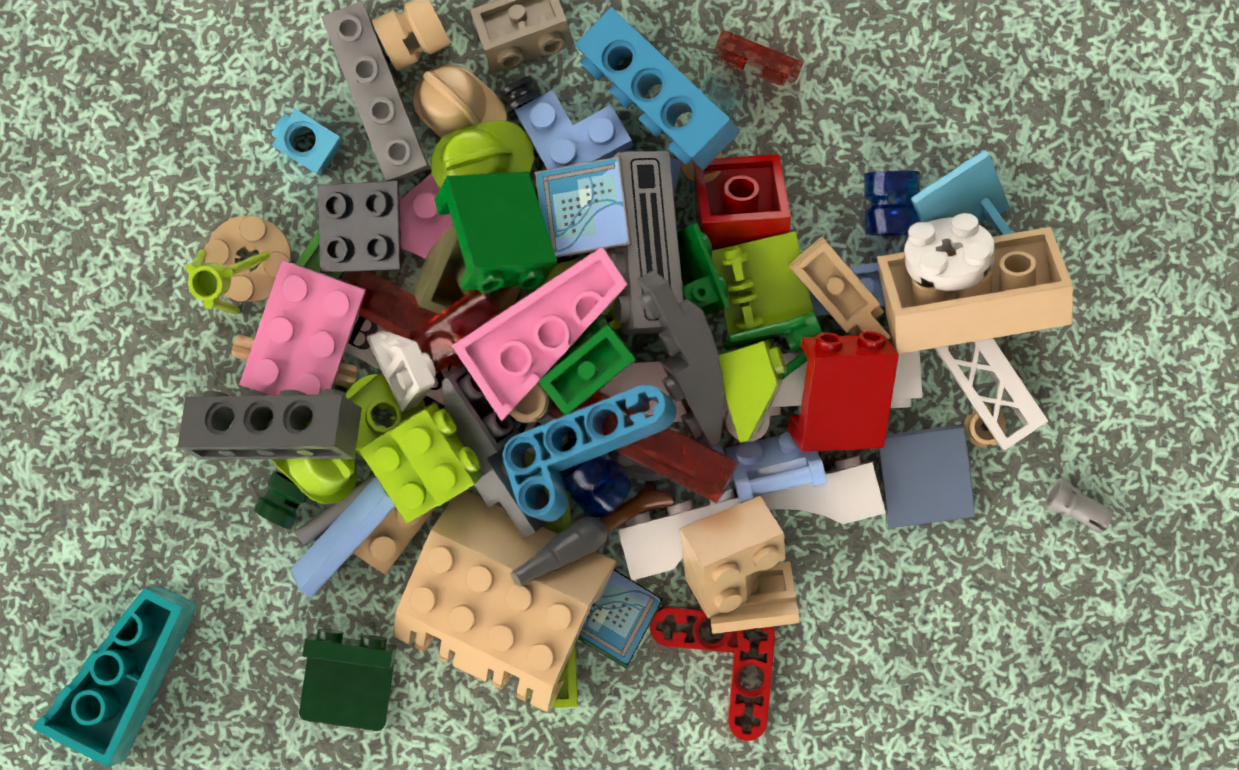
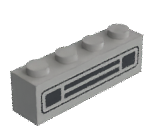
(652, 237)

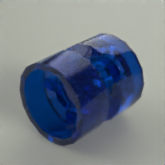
(886, 218)
(596, 484)

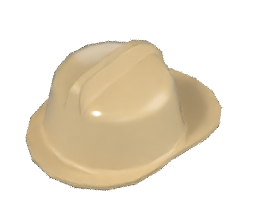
(455, 99)

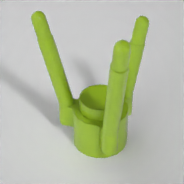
(213, 279)

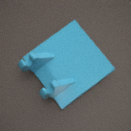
(967, 189)

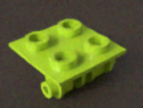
(761, 282)

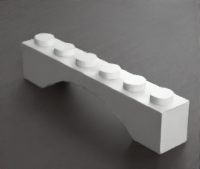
(656, 545)

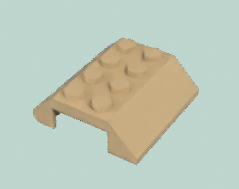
(482, 617)

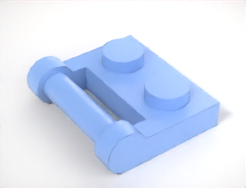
(773, 466)

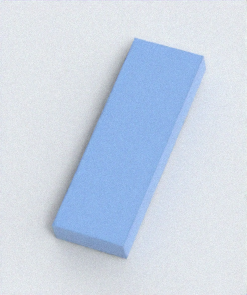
(342, 538)

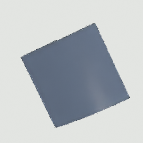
(926, 476)

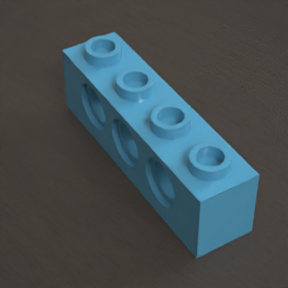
(616, 39)

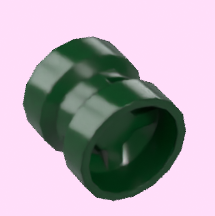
(280, 501)

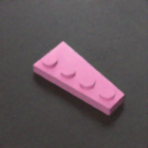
(529, 337)

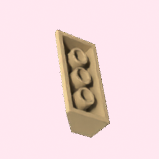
(1019, 295)

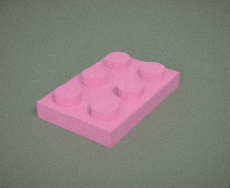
(302, 332)

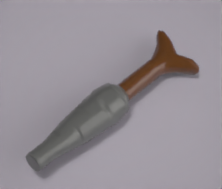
(589, 534)

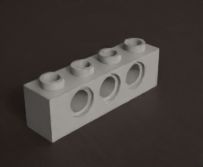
(375, 92)

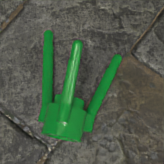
(794, 330)

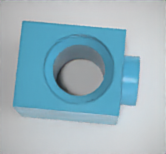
(325, 146)

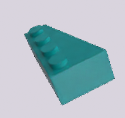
(119, 681)

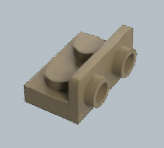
(520, 31)

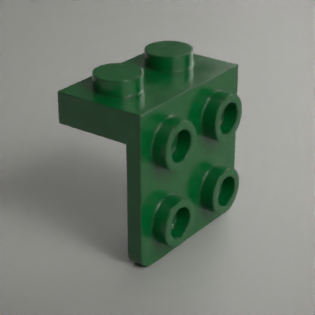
(347, 680)

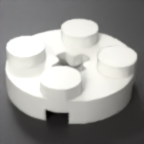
(932, 239)

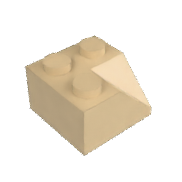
(728, 552)

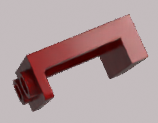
(845, 392)

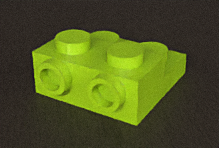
(422, 462)

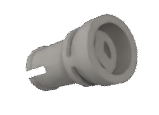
(1071, 502)

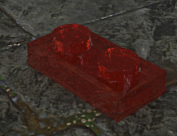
(774, 65)
(453, 325)

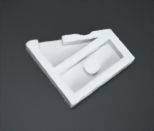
(404, 367)

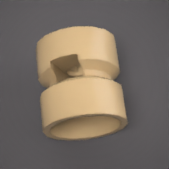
(404, 47)

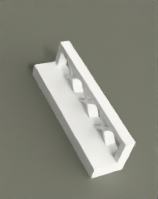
(1007, 383)

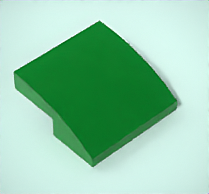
(587, 366)

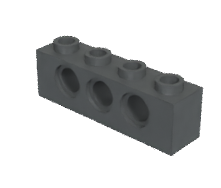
(329, 436)

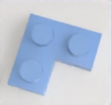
(567, 144)

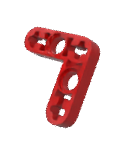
(730, 642)

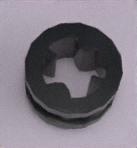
(518, 94)

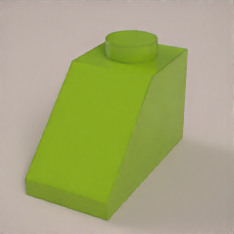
(751, 384)

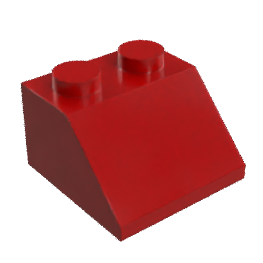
(742, 201)

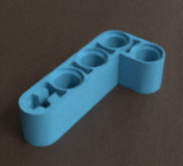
(590, 444)

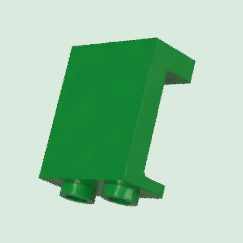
(498, 230)

